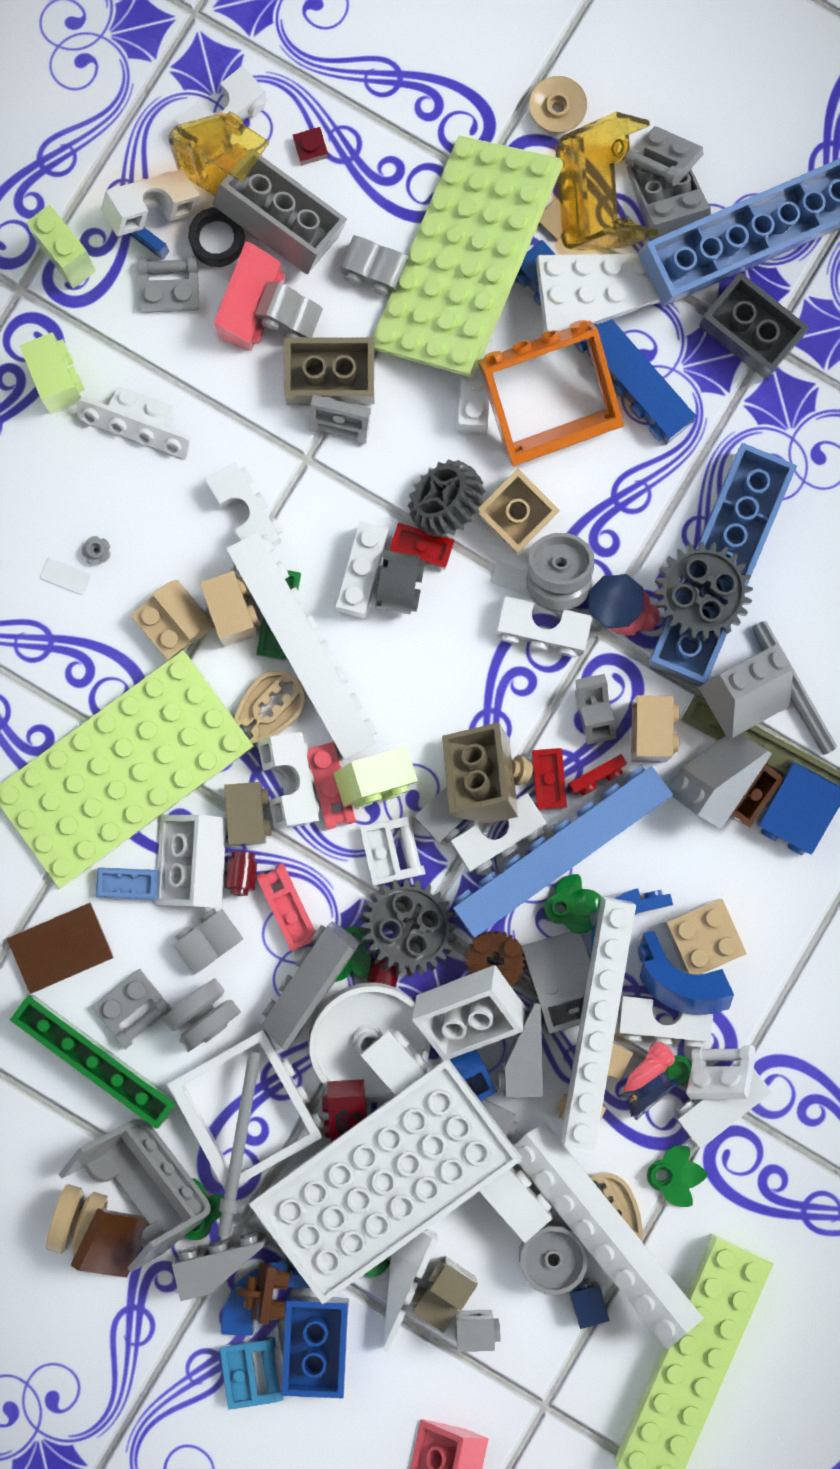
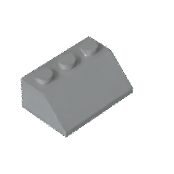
(750, 691)

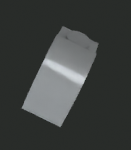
(595, 709)

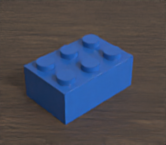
(315, 1347)

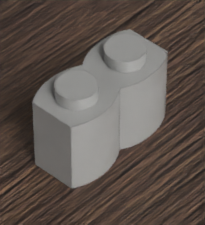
(373, 265)
(288, 311)
(207, 941)

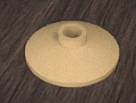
(562, 92)

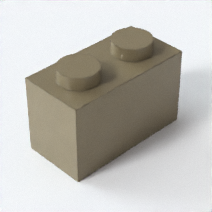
(246, 813)

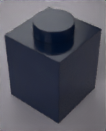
(589, 1304)

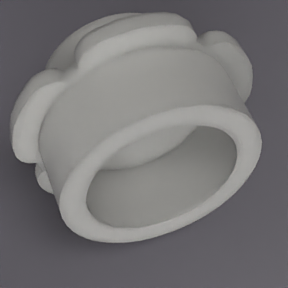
(103, 554)

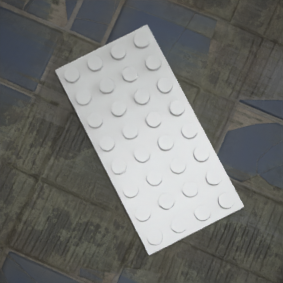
(385, 1181)

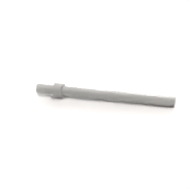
(229, 1204)

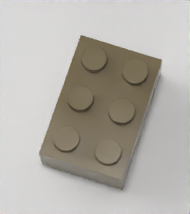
(329, 368)

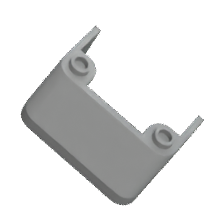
(152, 1181)

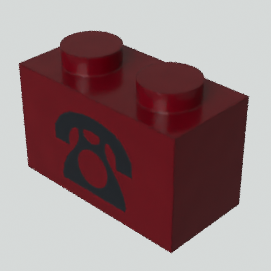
(345, 1105)

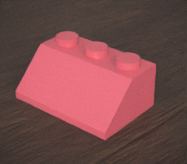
(236, 316)
(447, 1447)

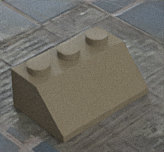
(480, 774)

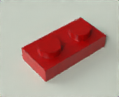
(413, 541)
(549, 779)
(586, 782)

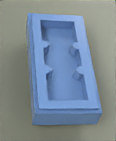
(127, 883)

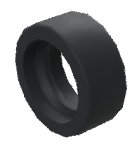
(215, 259)

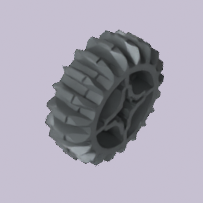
(446, 498)

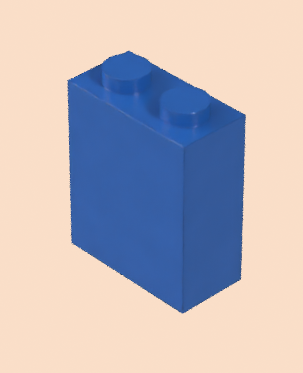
(800, 809)

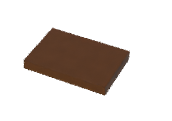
(60, 948)
(110, 1243)

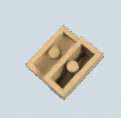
(172, 619)

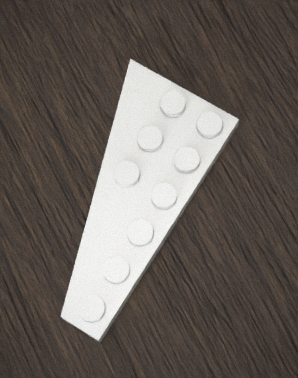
(591, 288)

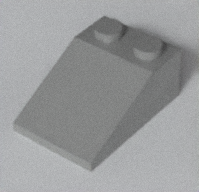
(719, 778)
(523, 1064)

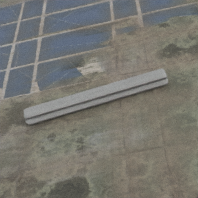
(799, 695)

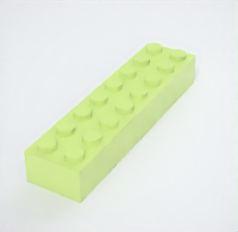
(696, 1365)

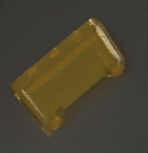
(215, 148)
(589, 184)

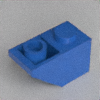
(475, 1074)

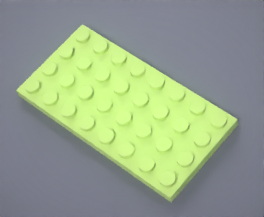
(466, 255)
(122, 769)

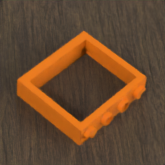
(570, 432)

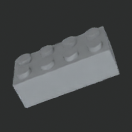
(281, 214)

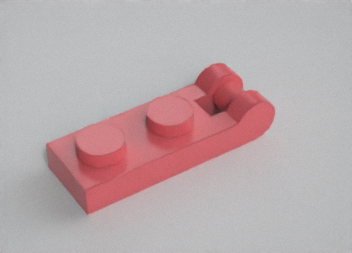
(323, 763)
(287, 908)

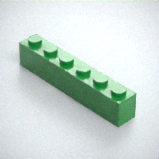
(94, 1061)

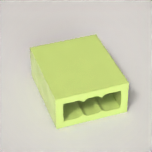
(61, 246)

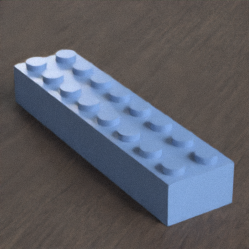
(744, 234)
(742, 524)
(563, 851)

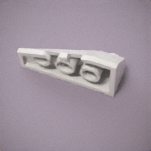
(405, 1269)

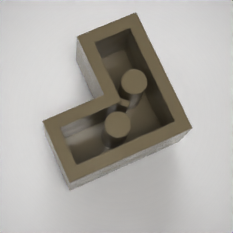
(445, 1293)

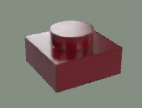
(310, 146)

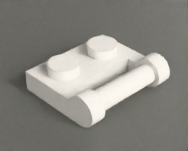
(382, 853)
(721, 1081)

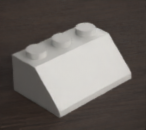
(191, 860)

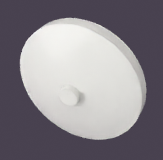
(351, 1024)

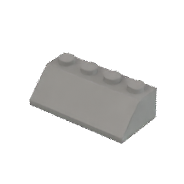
(310, 983)

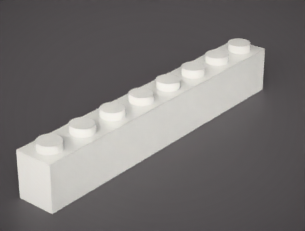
(300, 644)
(598, 1023)
(508, 1193)
(607, 1236)

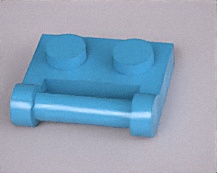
(241, 1376)

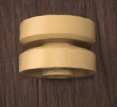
(71, 1219)

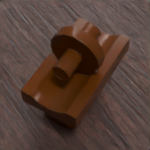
(260, 1291)

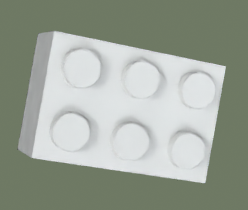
(469, 1013)

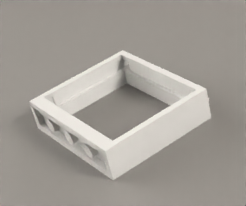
(201, 1130)

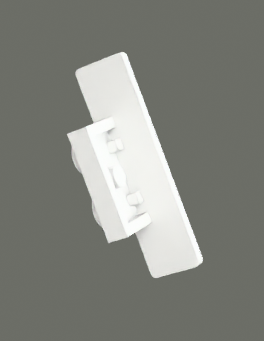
(137, 419)

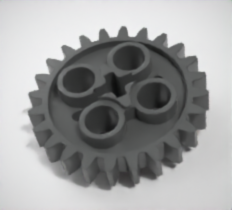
(690, 615)
(384, 914)

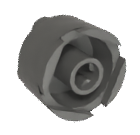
(398, 582)

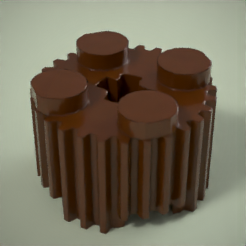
(508, 949)

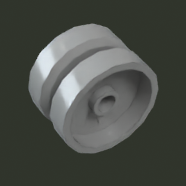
(560, 571)
(200, 1013)
(553, 1277)

